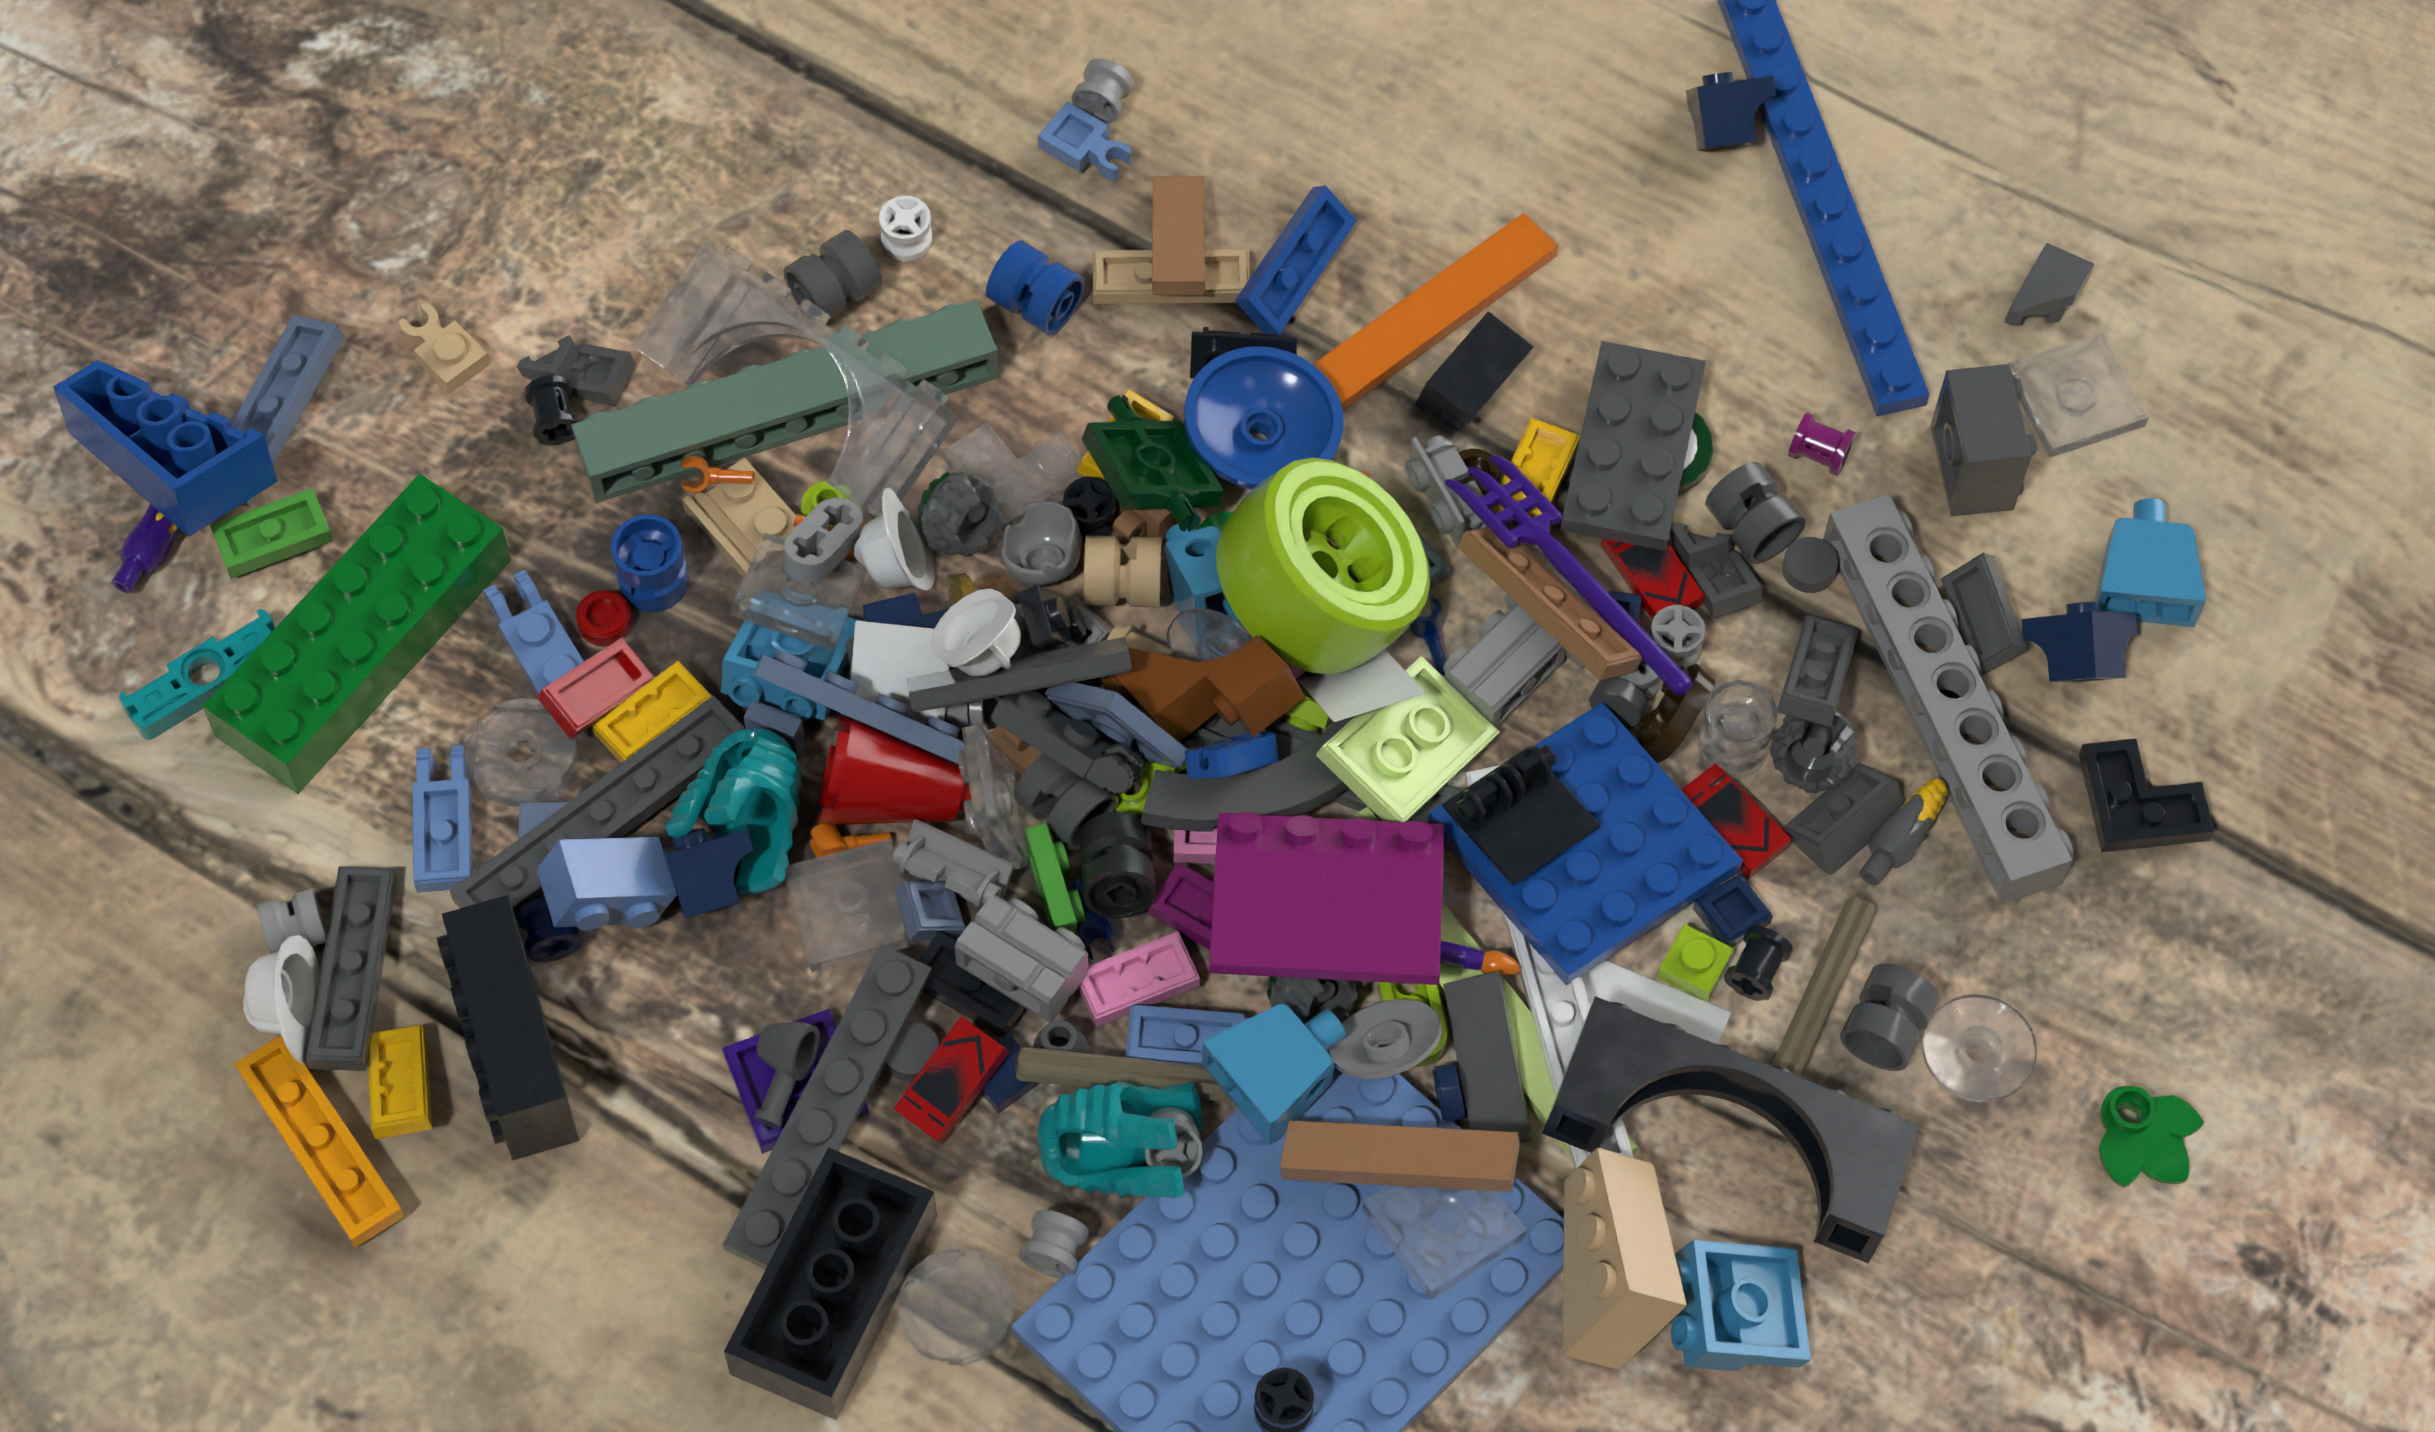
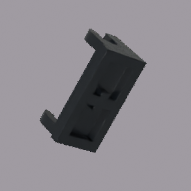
(1473, 372)

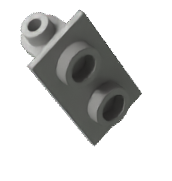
(1429, 471)
(964, 867)

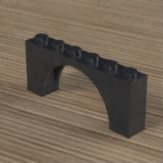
(1847, 1145)

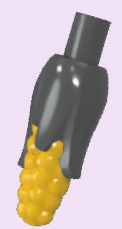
(1902, 833)

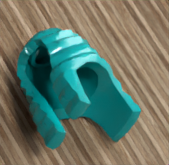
(751, 784)
(1101, 1136)

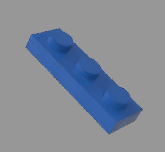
(1295, 260)

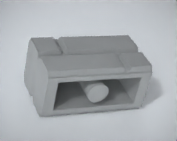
(1504, 663)
(1022, 956)

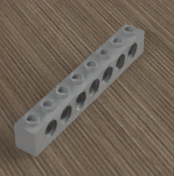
(2012, 864)

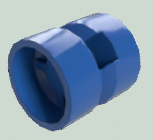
(1029, 284)
(649, 563)

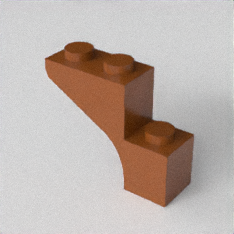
(1182, 694)

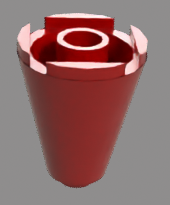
(886, 780)

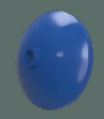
(1262, 394)

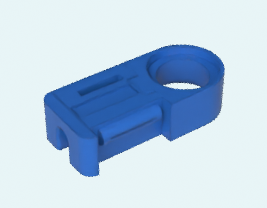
(1232, 756)

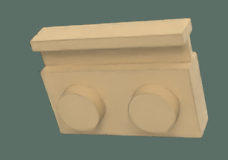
(739, 516)

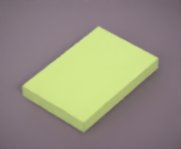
(1408, 749)

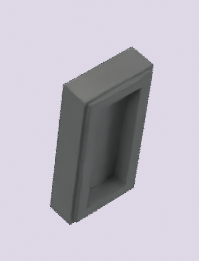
(1984, 612)

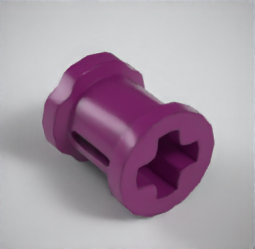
(1821, 444)

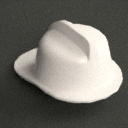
(895, 548)
(978, 633)
(283, 994)

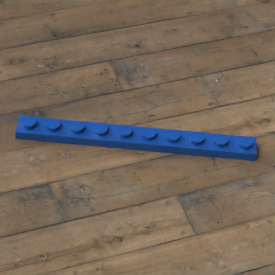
(1827, 209)

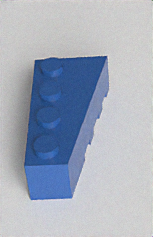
(162, 448)

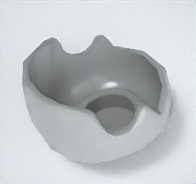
(1042, 545)

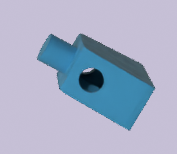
(2152, 568)
(1194, 570)
(1274, 1065)

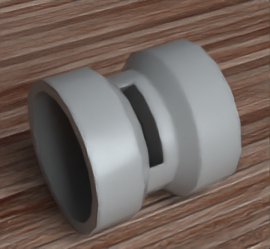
(292, 918)
(1189, 1145)

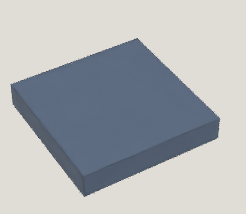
(1118, 722)

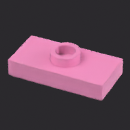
(1138, 978)

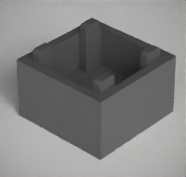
(1981, 439)

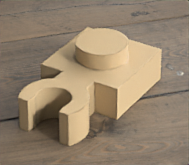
(446, 352)

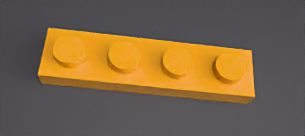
(319, 1141)

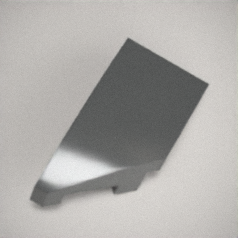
(2050, 286)
(593, 371)
(1717, 571)

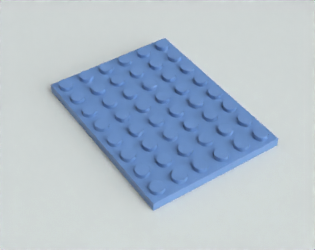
(1273, 1273)

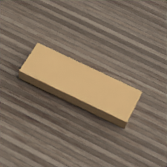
(1127, 277)

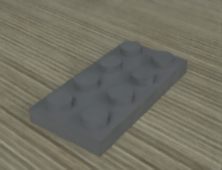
(1633, 446)

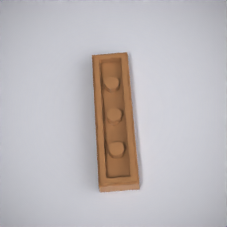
(1552, 604)
(1400, 1156)

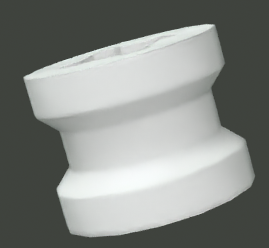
(910, 216)

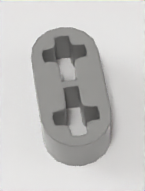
(814, 533)

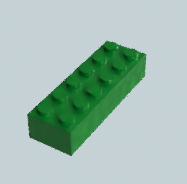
(357, 633)

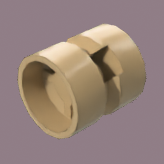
(1122, 571)

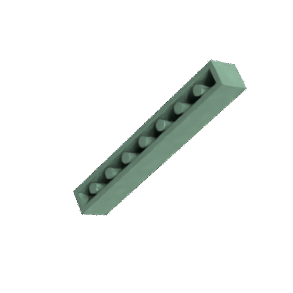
(772, 403)

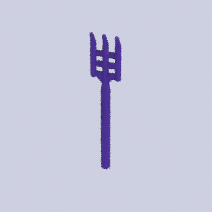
(1536, 532)

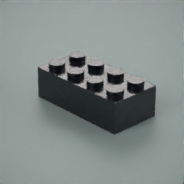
(505, 1029)
(831, 1283)

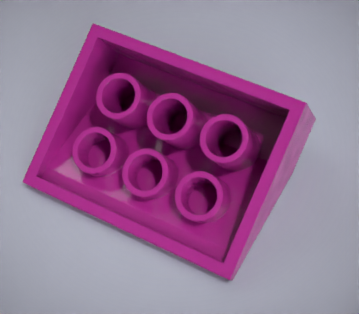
(1327, 898)

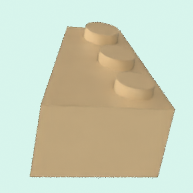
(1616, 1260)

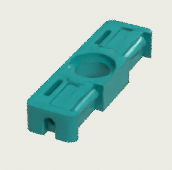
(175, 696)

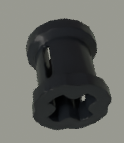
(551, 409)
(1758, 963)

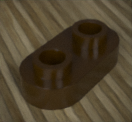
(1670, 722)

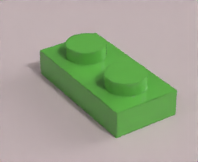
(271, 533)
(1048, 866)

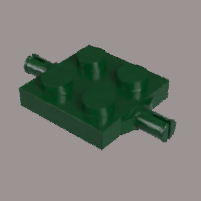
(1151, 464)

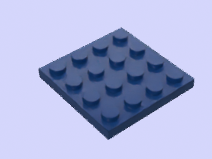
(1624, 877)

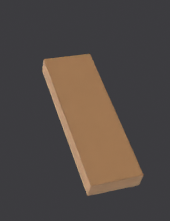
(1178, 235)

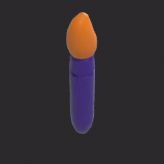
(1475, 959)

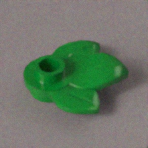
(2152, 1142)

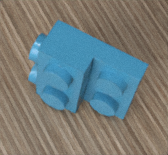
(756, 640)
(1740, 1307)

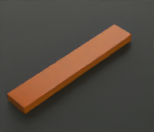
(1436, 309)

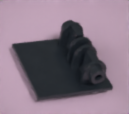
(1521, 814)

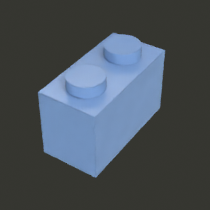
(606, 882)

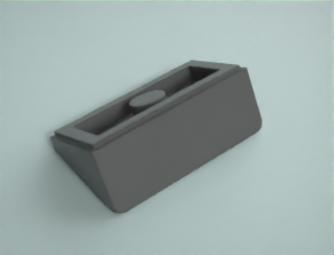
(1845, 819)

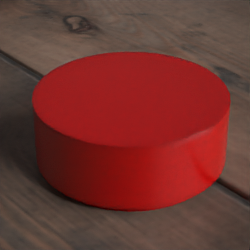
(603, 618)

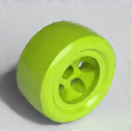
(1298, 588)

